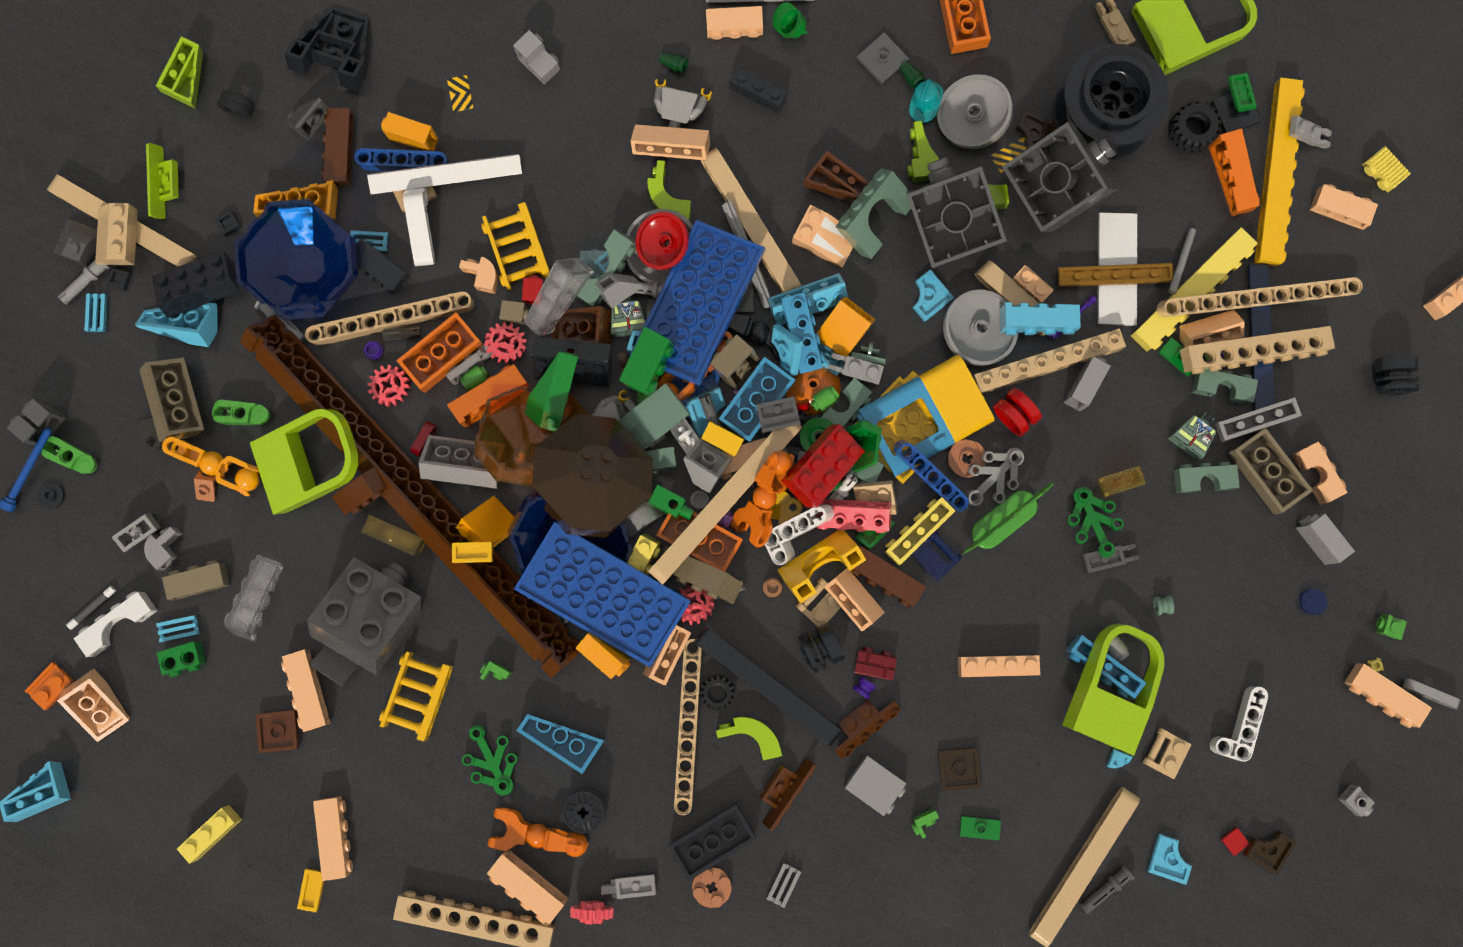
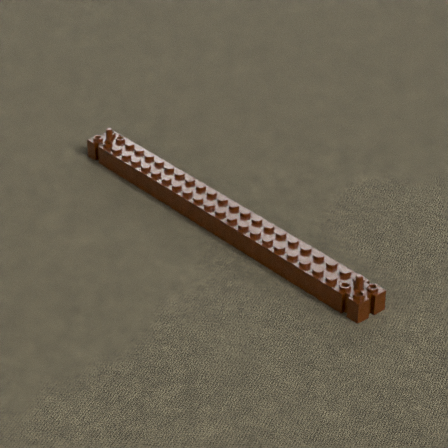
(413, 498)

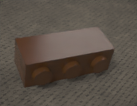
(360, 491)

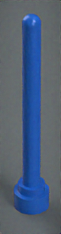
(9, 502)

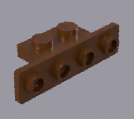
(863, 723)
(783, 790)

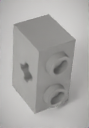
(136, 532)

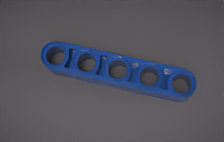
(394, 156)
(923, 471)

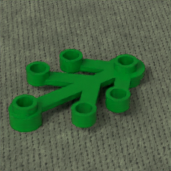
(1094, 518)
(492, 762)

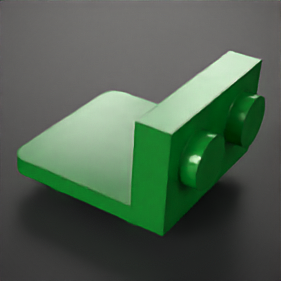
(869, 439)

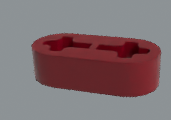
(428, 429)

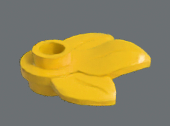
(781, 508)

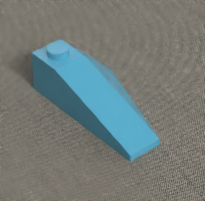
(192, 327)

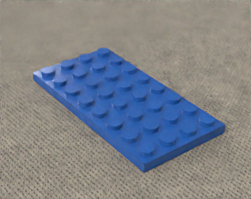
(702, 298)
(602, 594)

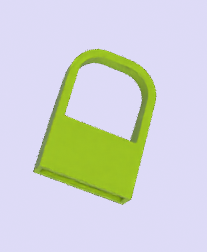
(1175, 36)
(286, 468)
(1104, 714)

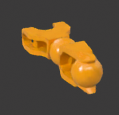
(214, 464)

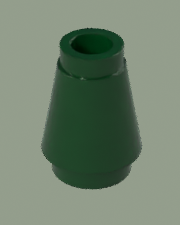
(674, 61)
(912, 74)

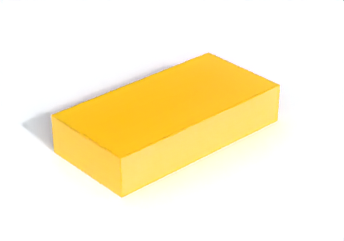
(722, 438)
(472, 552)
(311, 890)

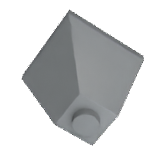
(706, 464)

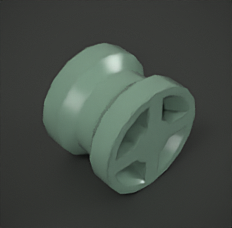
(1163, 605)

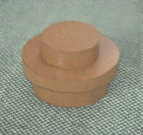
(772, 587)

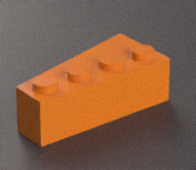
(1235, 172)
(471, 406)

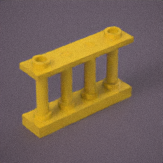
(528, 233)
(429, 710)

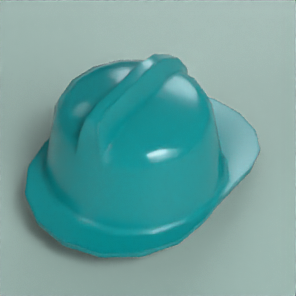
(926, 101)

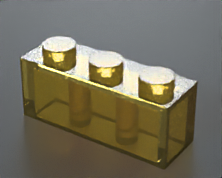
(393, 535)

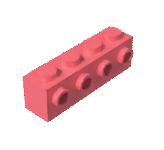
(858, 515)

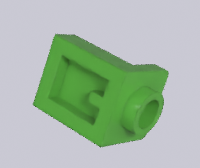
(1390, 626)
(498, 671)
(926, 818)

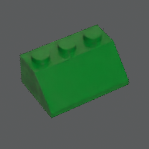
(647, 362)

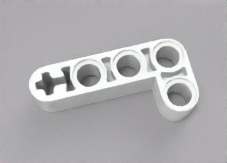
(418, 226)
(798, 528)
(1243, 722)

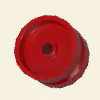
(1017, 412)

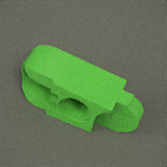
(254, 413)
(80, 462)

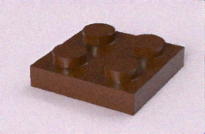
(277, 731)

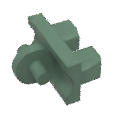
(880, 361)

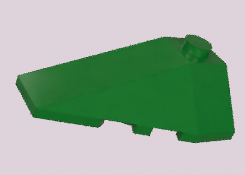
(549, 397)

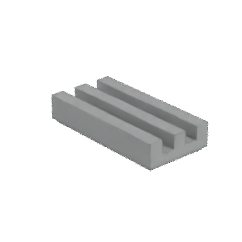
(777, 900)

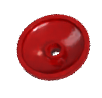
(652, 240)

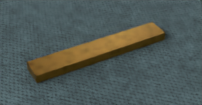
(1115, 275)

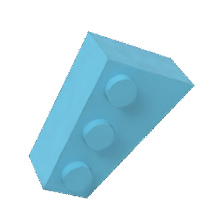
(38, 794)

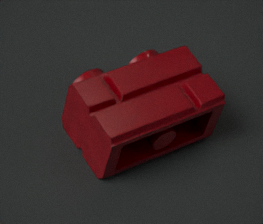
(875, 664)

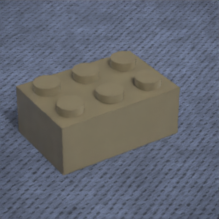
(735, 362)

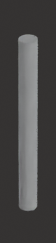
(1182, 261)

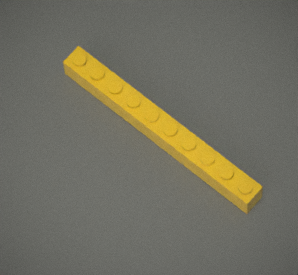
(1278, 173)

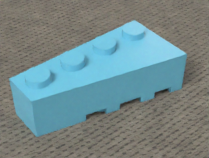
(1039, 318)

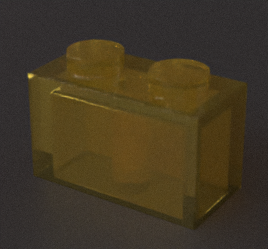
(1121, 481)

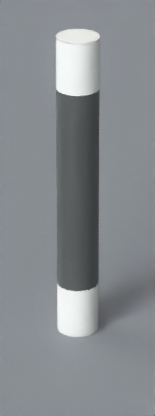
(91, 607)

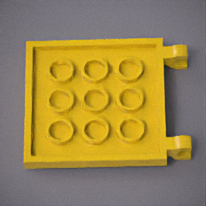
(909, 423)

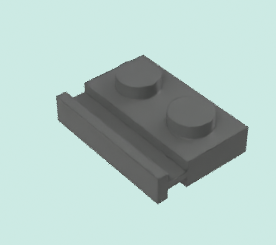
(778, 414)

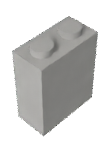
(1087, 383)
(1324, 539)
(875, 785)

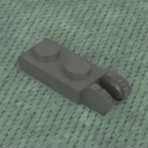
(1094, 562)

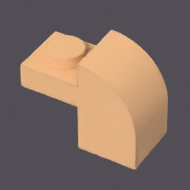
(485, 272)

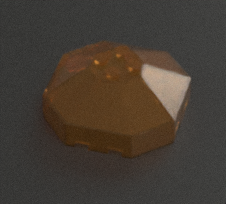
(509, 436)

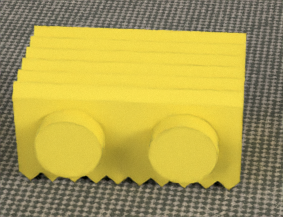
(1385, 169)

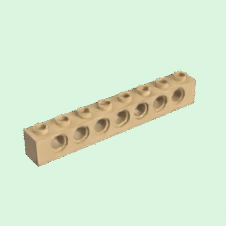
(1320, 337)
(1049, 361)
(405, 912)

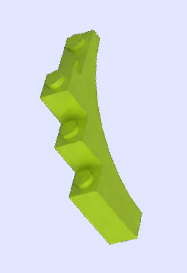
(924, 155)

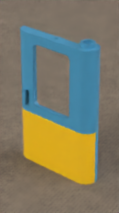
(951, 400)

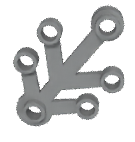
(997, 475)

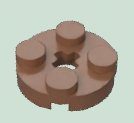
(955, 457)
(713, 898)

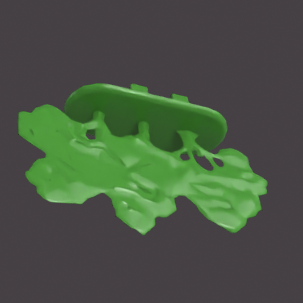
(1005, 519)

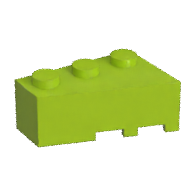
(182, 73)

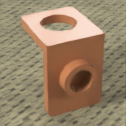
(204, 487)

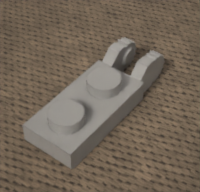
(1309, 132)
(858, 368)

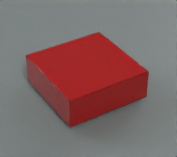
(1235, 841)

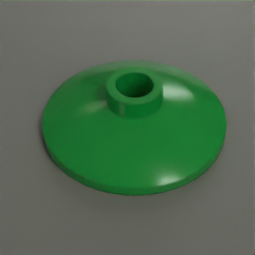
(811, 429)

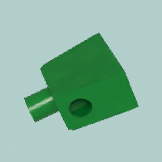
(663, 498)

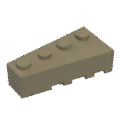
(707, 578)

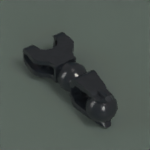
(756, 332)

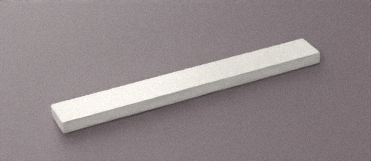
(444, 174)

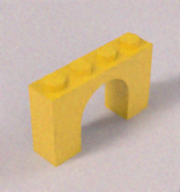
(833, 548)

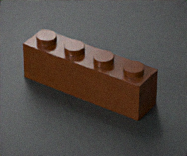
(338, 146)
(889, 578)

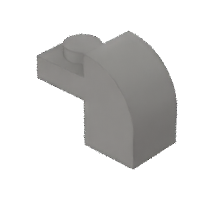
(641, 519)
(157, 548)

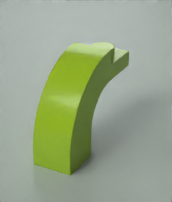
(661, 198)
(758, 730)

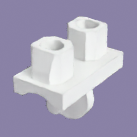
(684, 435)

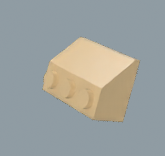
(116, 234)

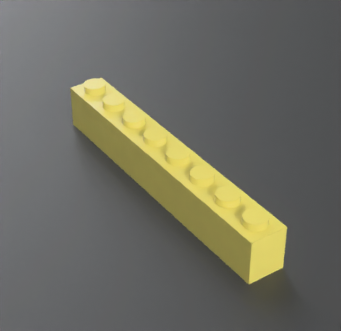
(1200, 283)

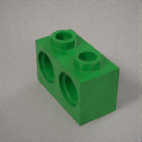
(181, 657)

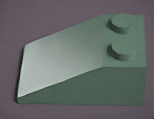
(654, 416)

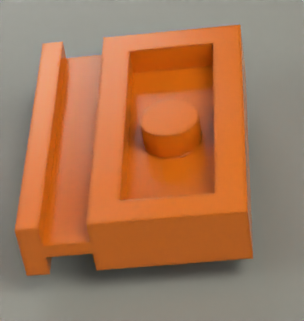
(48, 686)

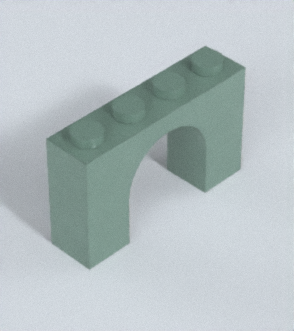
(855, 224)

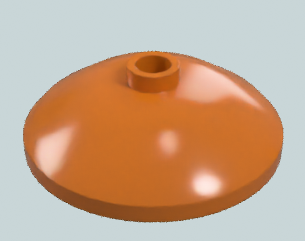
(803, 392)

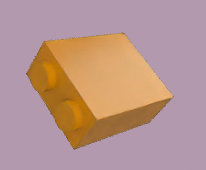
(409, 133)
(845, 327)
(486, 523)
(604, 656)

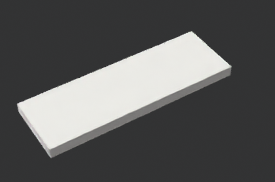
(1117, 247)

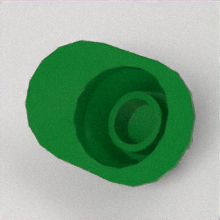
(789, 21)

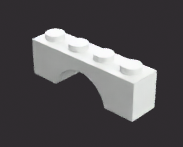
(96, 638)

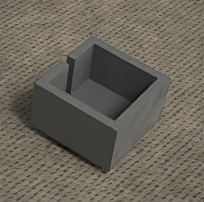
(34, 419)

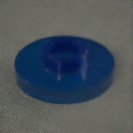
(1313, 601)

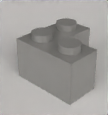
(533, 56)

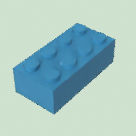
(764, 385)

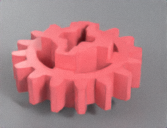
(502, 349)
(391, 378)
(696, 609)
(592, 912)

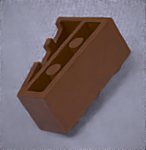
(835, 179)

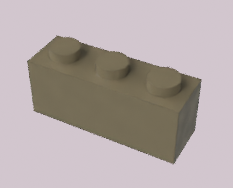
(195, 580)

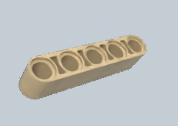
(1000, 283)

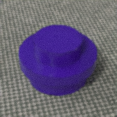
(373, 350)

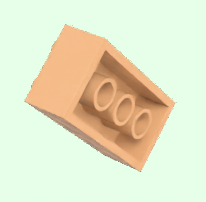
(527, 887)

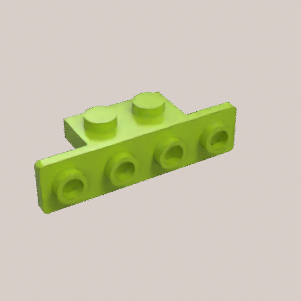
(161, 180)

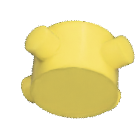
(1375, 664)

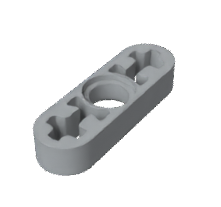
(1431, 693)

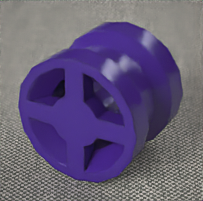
(864, 687)

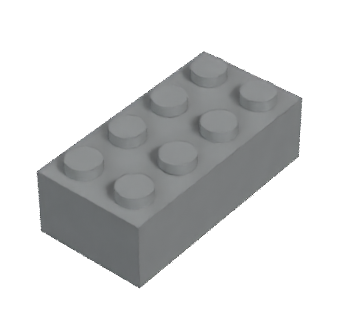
(453, 462)

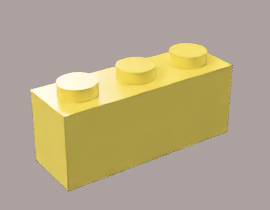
(209, 834)

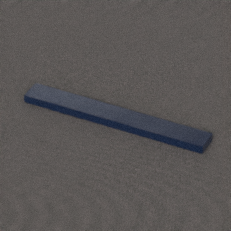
(1261, 325)

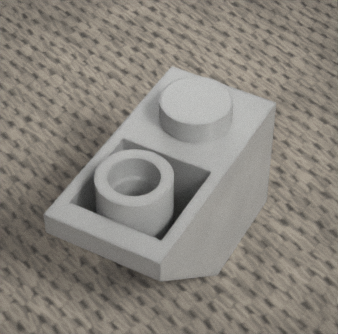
(617, 287)

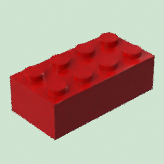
(823, 466)

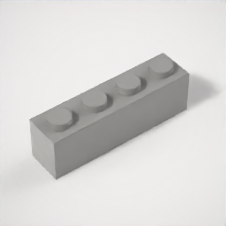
(1258, 419)

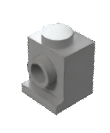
(1351, 799)

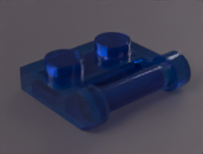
(931, 560)

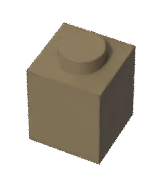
(513, 312)

